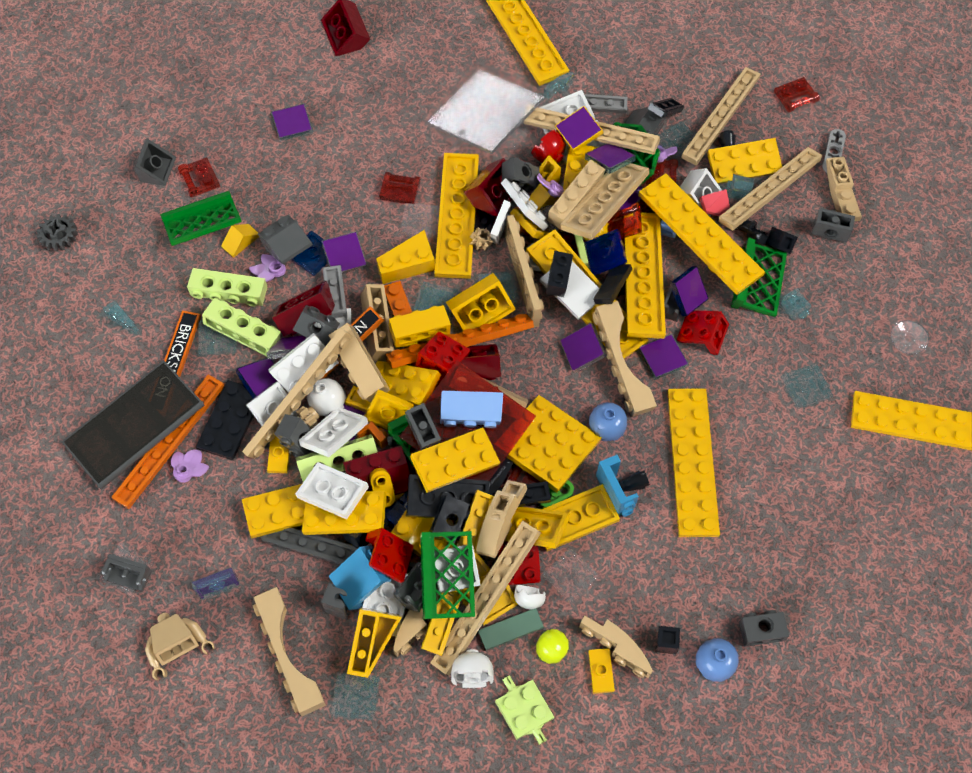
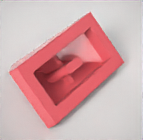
(715, 203)

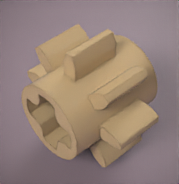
(481, 239)
(308, 415)

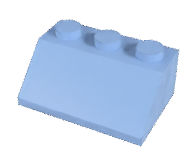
(471, 408)

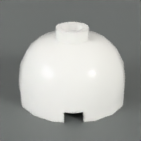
(326, 396)
(472, 670)

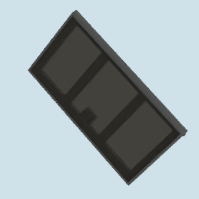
(132, 424)

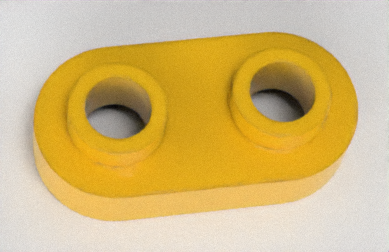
(385, 486)

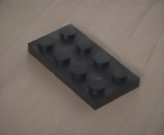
(227, 422)
(427, 504)

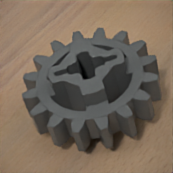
(56, 230)

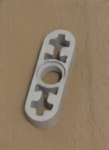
(832, 145)

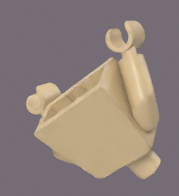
(172, 639)

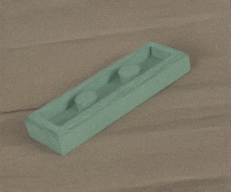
(510, 629)

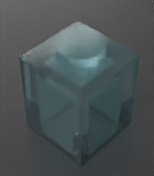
(739, 187)

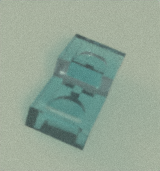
(559, 84)

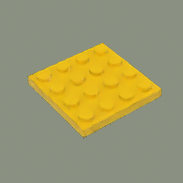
(553, 444)

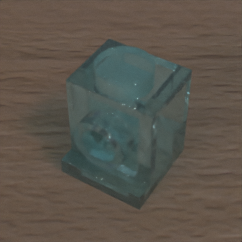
(796, 305)

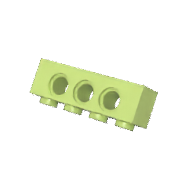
(220, 281)
(230, 327)
(365, 444)

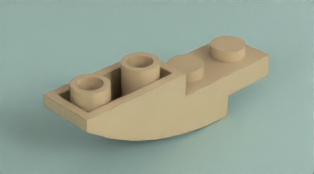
(841, 187)
(498, 518)
(412, 628)
(625, 651)

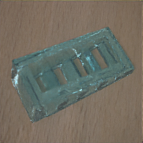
(117, 315)

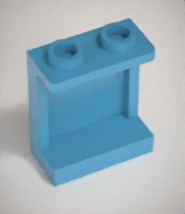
(606, 475)
(358, 577)

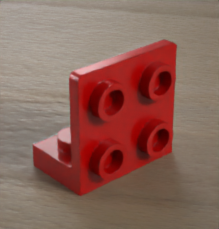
(704, 328)
(441, 354)
(390, 554)
(529, 569)

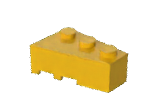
(406, 259)
(419, 326)
(371, 636)

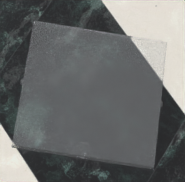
(485, 111)

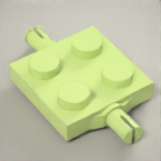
(524, 709)

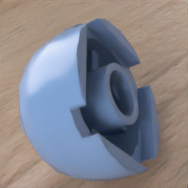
(608, 421)
(717, 659)

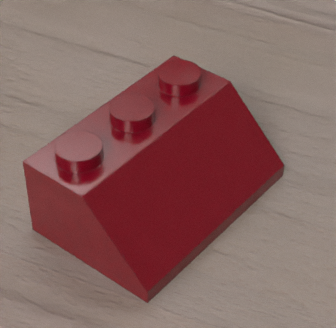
(345, 28)
(487, 191)
(290, 311)
(484, 361)
(391, 460)

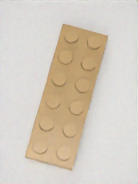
(604, 201)
(523, 271)

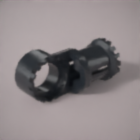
(750, 228)

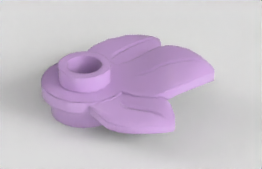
(666, 152)
(555, 189)
(269, 268)
(189, 463)

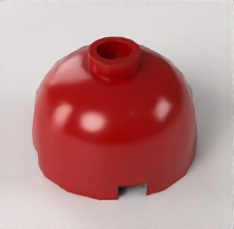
(551, 145)

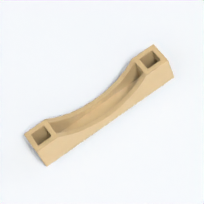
(636, 394)
(304, 690)

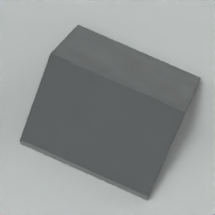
(154, 164)

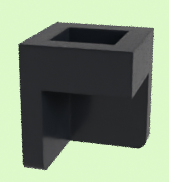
(781, 240)
(668, 640)

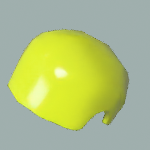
(552, 646)

